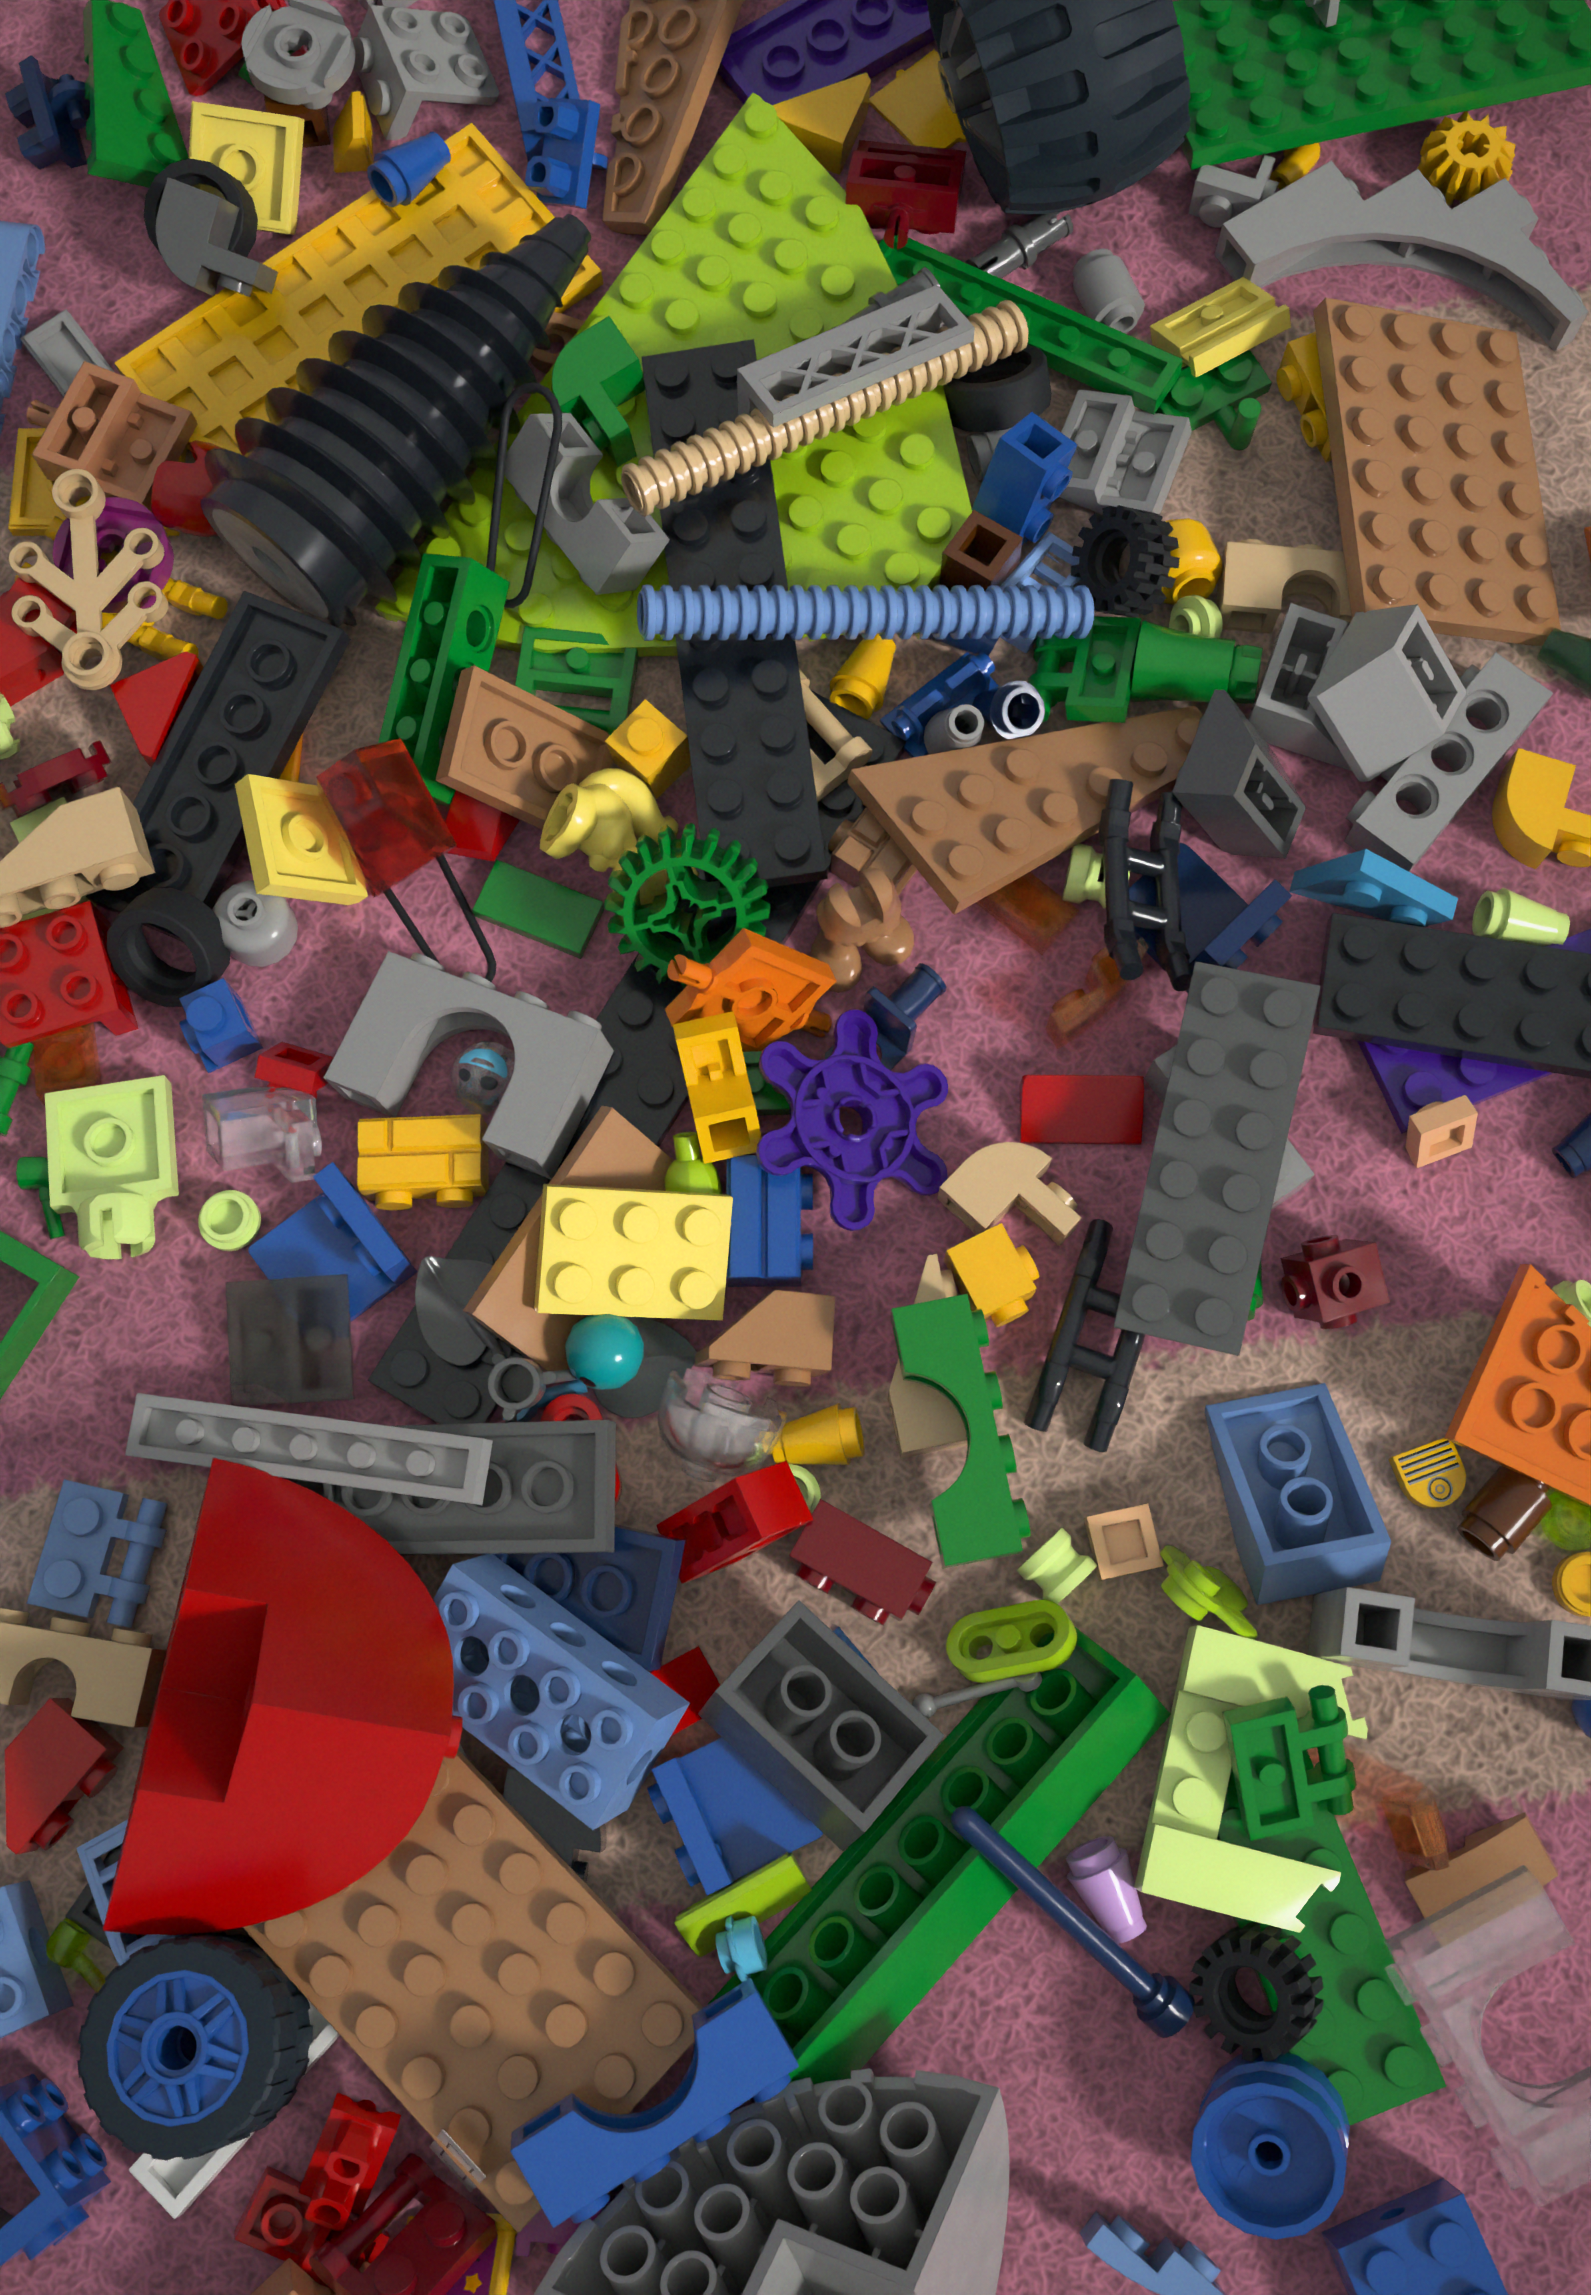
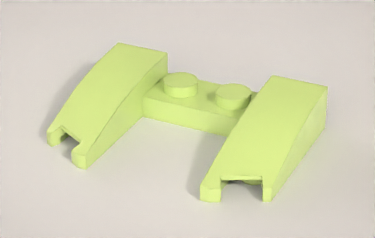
(1180, 1845)

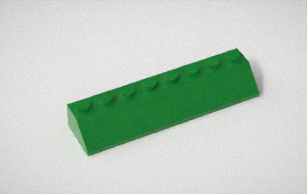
(917, 1891)

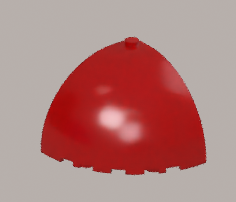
(286, 1715)

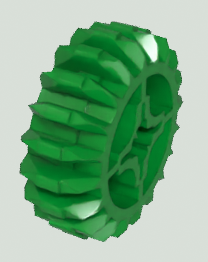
(644, 922)

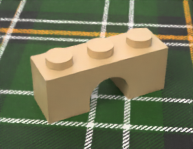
(1262, 575)
(112, 1676)

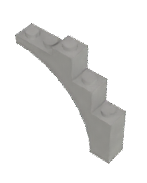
(1409, 226)

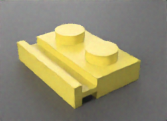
(1220, 326)

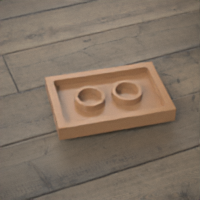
(515, 747)

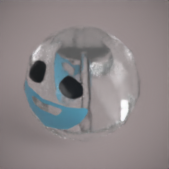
(481, 1076)

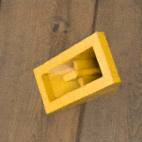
(828, 119)

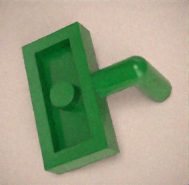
(1216, 396)

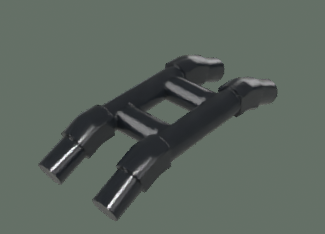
(1158, 863)
(1066, 1353)

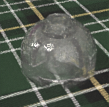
(716, 1426)

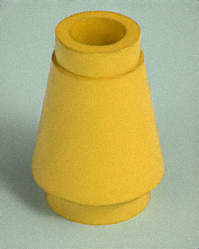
(864, 677)
(822, 1438)

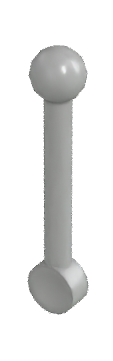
(927, 1704)

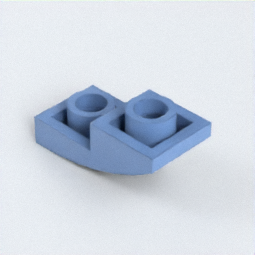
(1164, 2272)

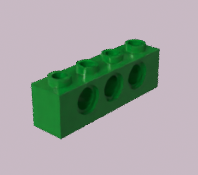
(447, 630)

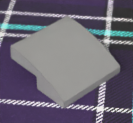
(1122, 453)

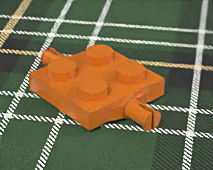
(761, 982)

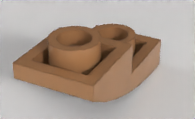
(1482, 1860)

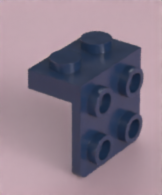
(1212, 913)

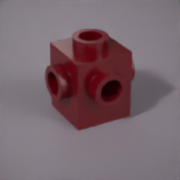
(1333, 1280)

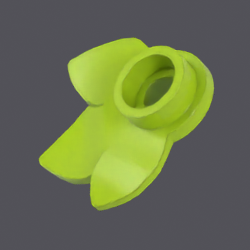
(1204, 1590)

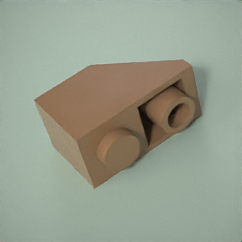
(778, 1336)

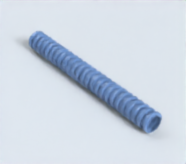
(865, 612)

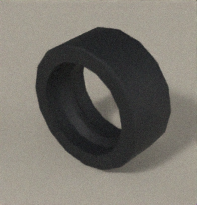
(203, 172)
(1000, 393)
(185, 918)

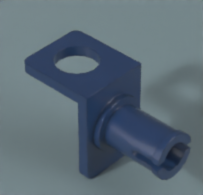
(897, 1013)

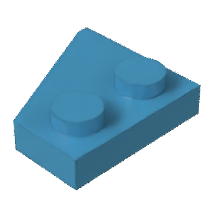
(1375, 888)

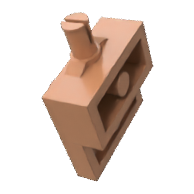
(111, 433)

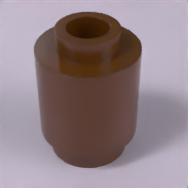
(1504, 1513)

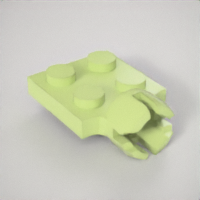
(112, 1161)

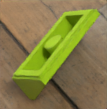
(754, 1894)

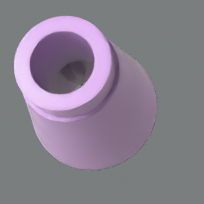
(1106, 1886)

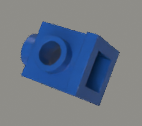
(218, 1025)

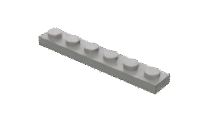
(311, 1448)

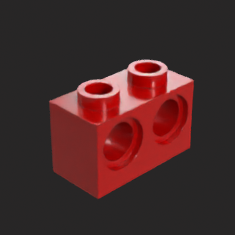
(737, 1520)

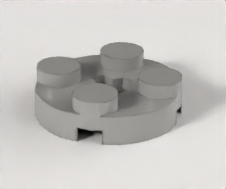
(302, 78)

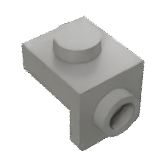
(1225, 194)

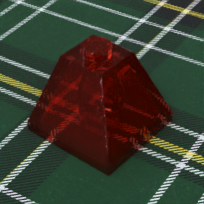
(384, 813)

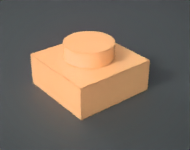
(1440, 1130)
(1123, 1542)

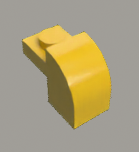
(1532, 814)
(718, 1086)

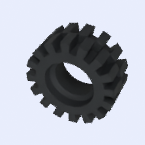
(1147, 566)
(1232, 2015)

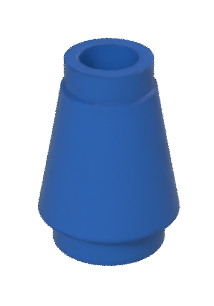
(407, 169)

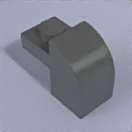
(195, 240)

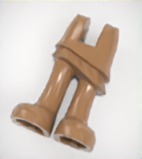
(864, 918)

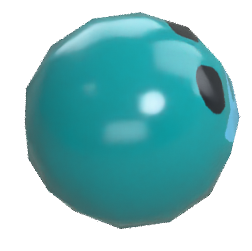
(604, 1351)

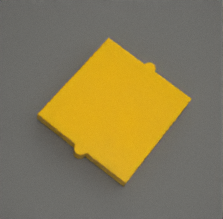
(918, 106)

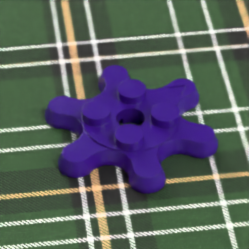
(882, 1098)

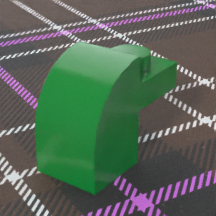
(595, 377)

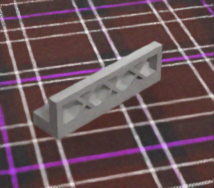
(856, 345)

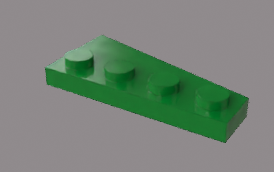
(130, 108)

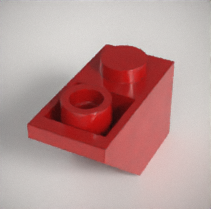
(50, 1771)

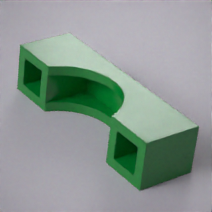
(941, 1350)

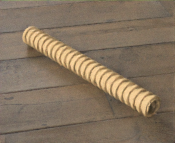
(753, 439)

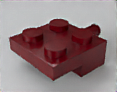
(906, 188)

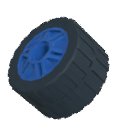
(193, 2045)

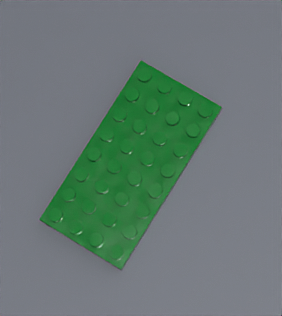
(1281, 80)

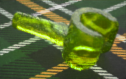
(66, 1949)

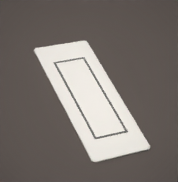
(461, 2157)

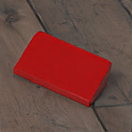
(1081, 1109)

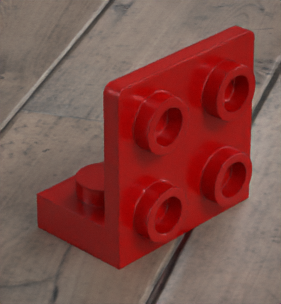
(209, 37)
(59, 977)

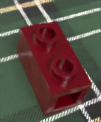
(862, 1562)

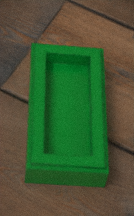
(538, 909)

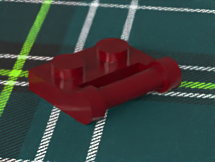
(426, 2253)

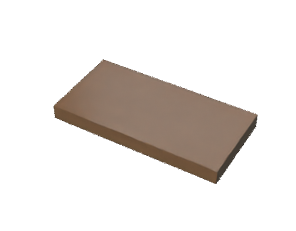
(606, 1155)

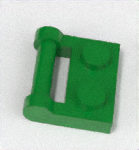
(580, 673)

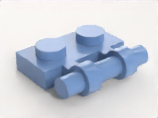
(80, 1549)

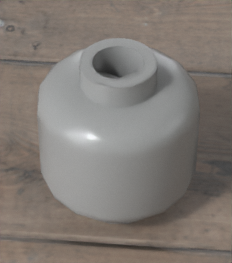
(255, 926)

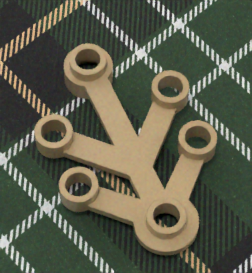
(89, 590)

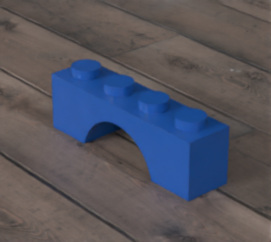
(582, 2153)

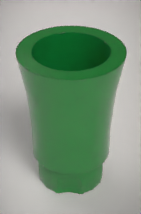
(1191, 666)

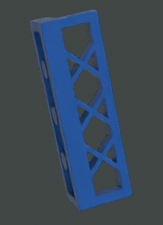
(519, 56)

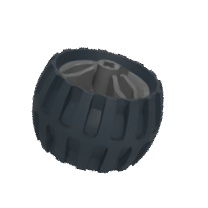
(1063, 94)

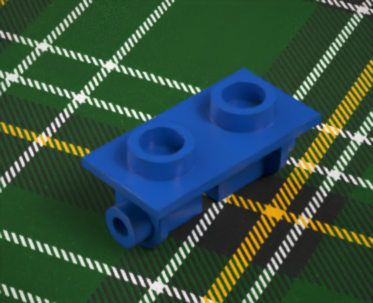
(947, 690)

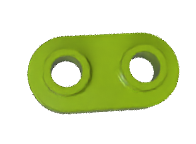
(1014, 1638)

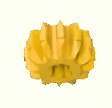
(1466, 157)

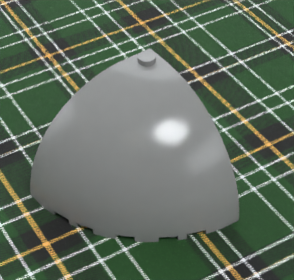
(815, 2196)

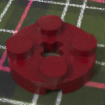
(69, 769)

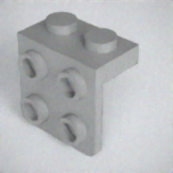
(418, 58)

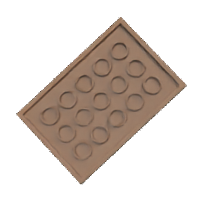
(1435, 472)
(485, 1981)

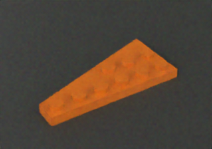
(1533, 1391)

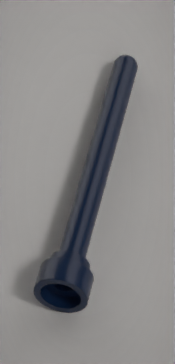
(1159, 1999)

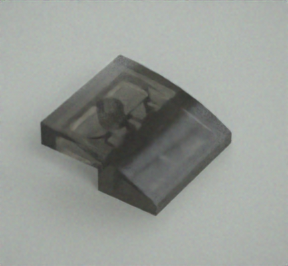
(290, 1340)

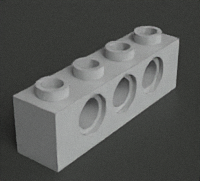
(1507, 705)

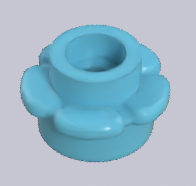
(742, 1947)

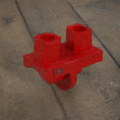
(347, 2160)

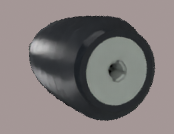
(387, 428)

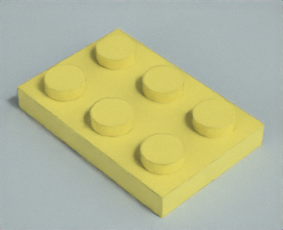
(632, 1252)

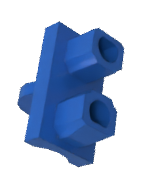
(568, 151)

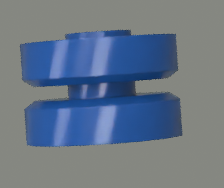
(1271, 2146)

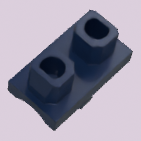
(57, 111)

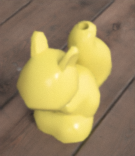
(604, 820)

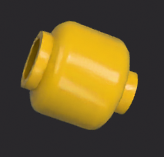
(1198, 563)

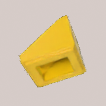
(353, 136)

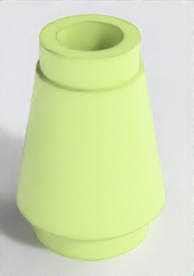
(1518, 919)

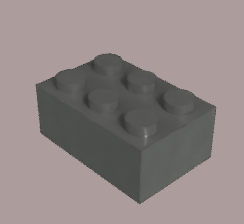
(821, 1725)

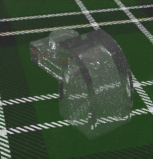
(262, 1128)

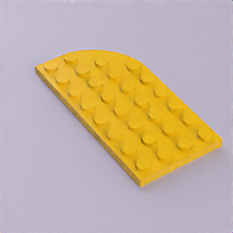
(240, 347)

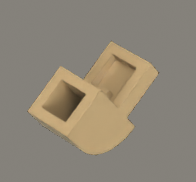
(1007, 1176)

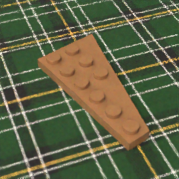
(663, 79)
(1011, 805)

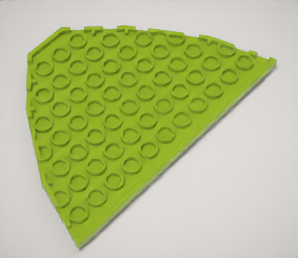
(742, 255)

